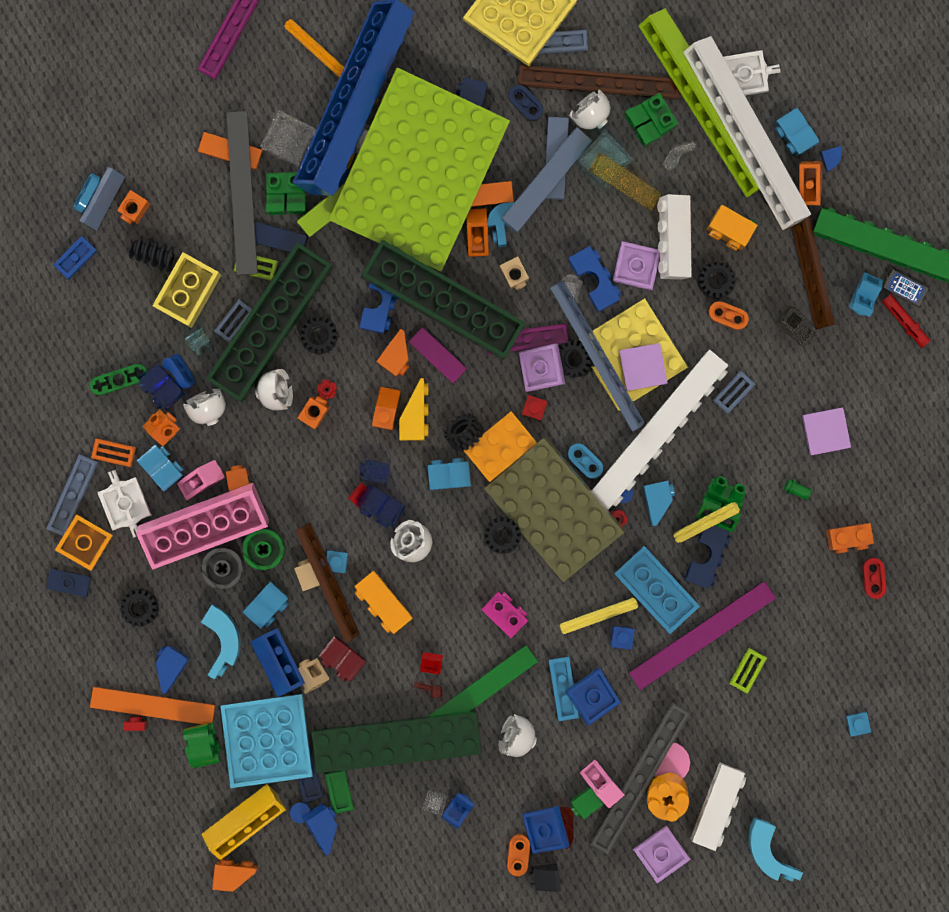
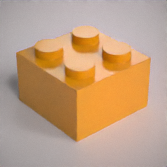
(731, 228)
(84, 542)

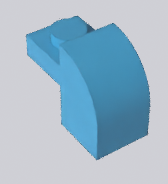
(495, 221)
(866, 294)

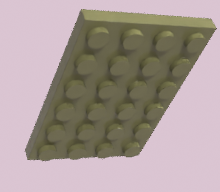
(554, 509)

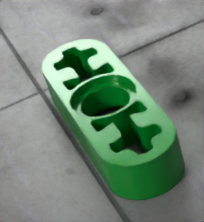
(106, 389)

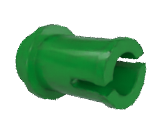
(797, 489)

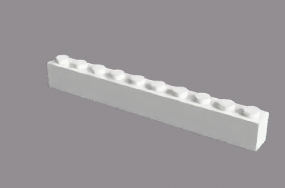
(746, 132)
(660, 429)

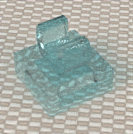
(197, 340)

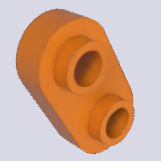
(728, 315)
(518, 855)

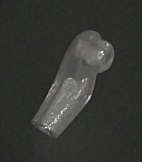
(676, 152)

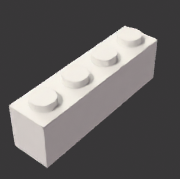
(674, 236)
(717, 806)

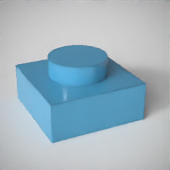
(337, 561)
(858, 724)

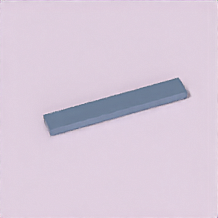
(546, 180)

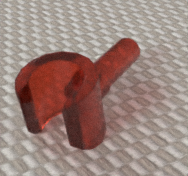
(436, 691)

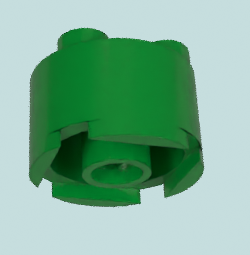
(252, 549)
(201, 745)

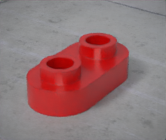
(874, 578)

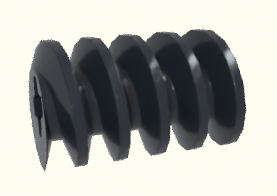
(152, 253)

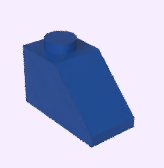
(169, 666)
(322, 826)

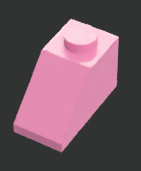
(200, 480)
(602, 784)

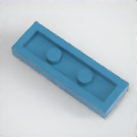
(561, 681)

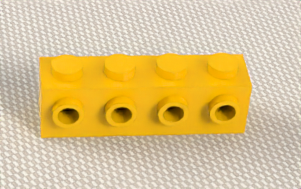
(243, 822)

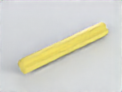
(706, 522)
(598, 615)

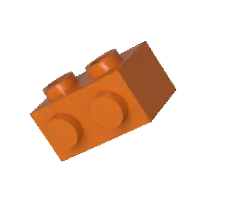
(850, 536)

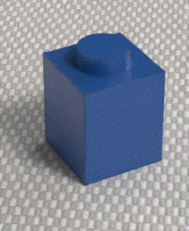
(622, 637)

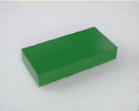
(339, 791)

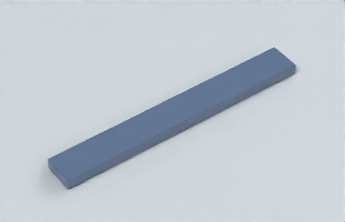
(597, 355)

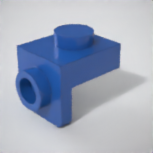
(457, 810)

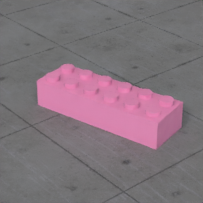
(202, 526)

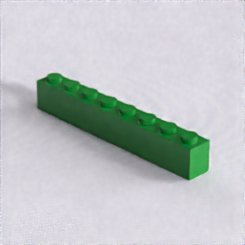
(882, 244)

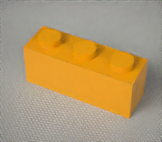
(382, 602)

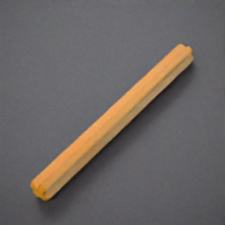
(315, 48)

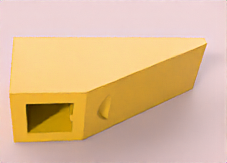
(412, 421)

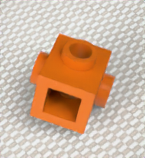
(161, 427)

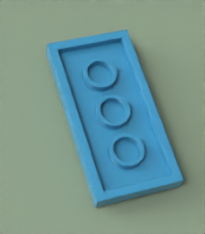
(656, 590)

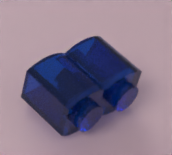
(161, 386)
(381, 506)

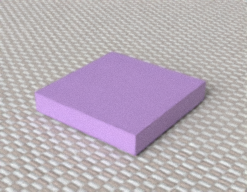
(636, 265)
(541, 367)
(643, 367)
(826, 431)
(661, 854)

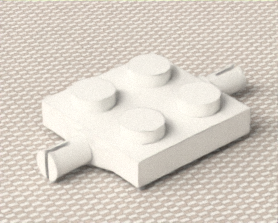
(751, 71)
(124, 503)

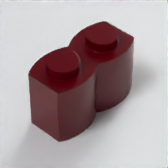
(342, 658)

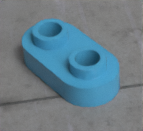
(86, 192)
(585, 461)

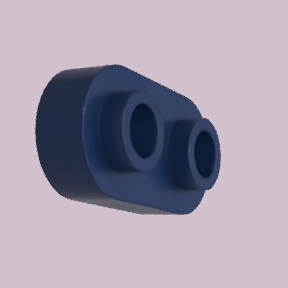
(528, 101)

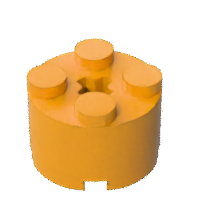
(661, 803)

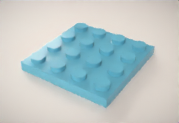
(266, 741)

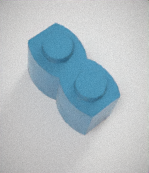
(796, 133)
(160, 467)
(449, 475)
(266, 605)

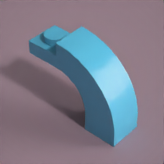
(229, 635)
(759, 845)

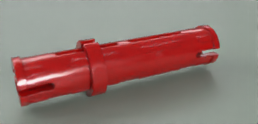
(911, 327)

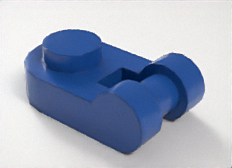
(180, 370)

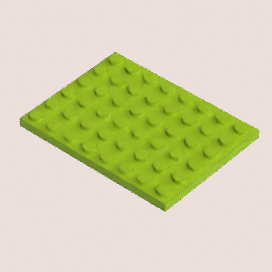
(419, 169)

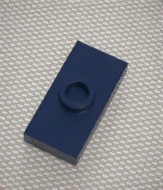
(68, 582)

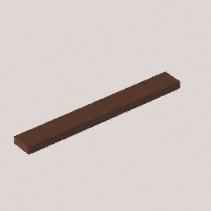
(593, 81)

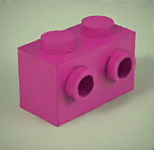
(505, 614)

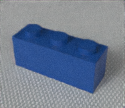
(277, 662)

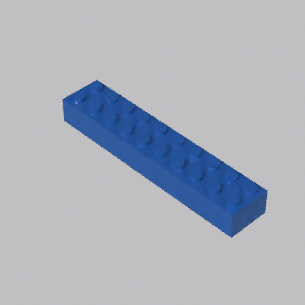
(353, 97)

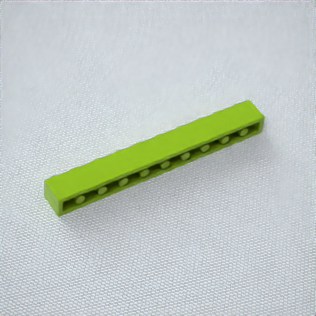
(669, 47)

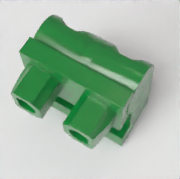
(660, 118)
(277, 187)
(719, 495)

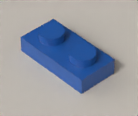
(75, 257)

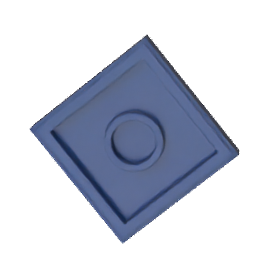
(593, 696)
(545, 830)

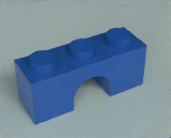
(588, 263)
(377, 319)

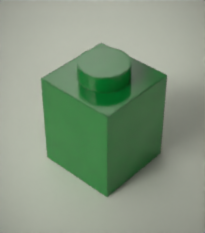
(585, 803)

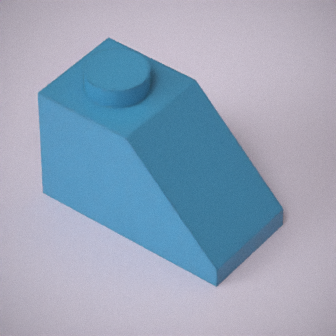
(658, 499)

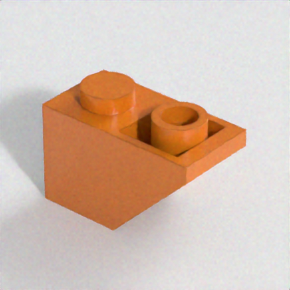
(231, 875)

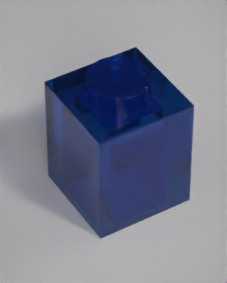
(375, 471)

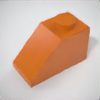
(810, 182)
(477, 232)
(395, 355)
(386, 408)

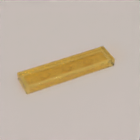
(625, 181)

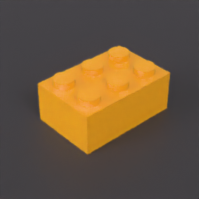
(500, 447)

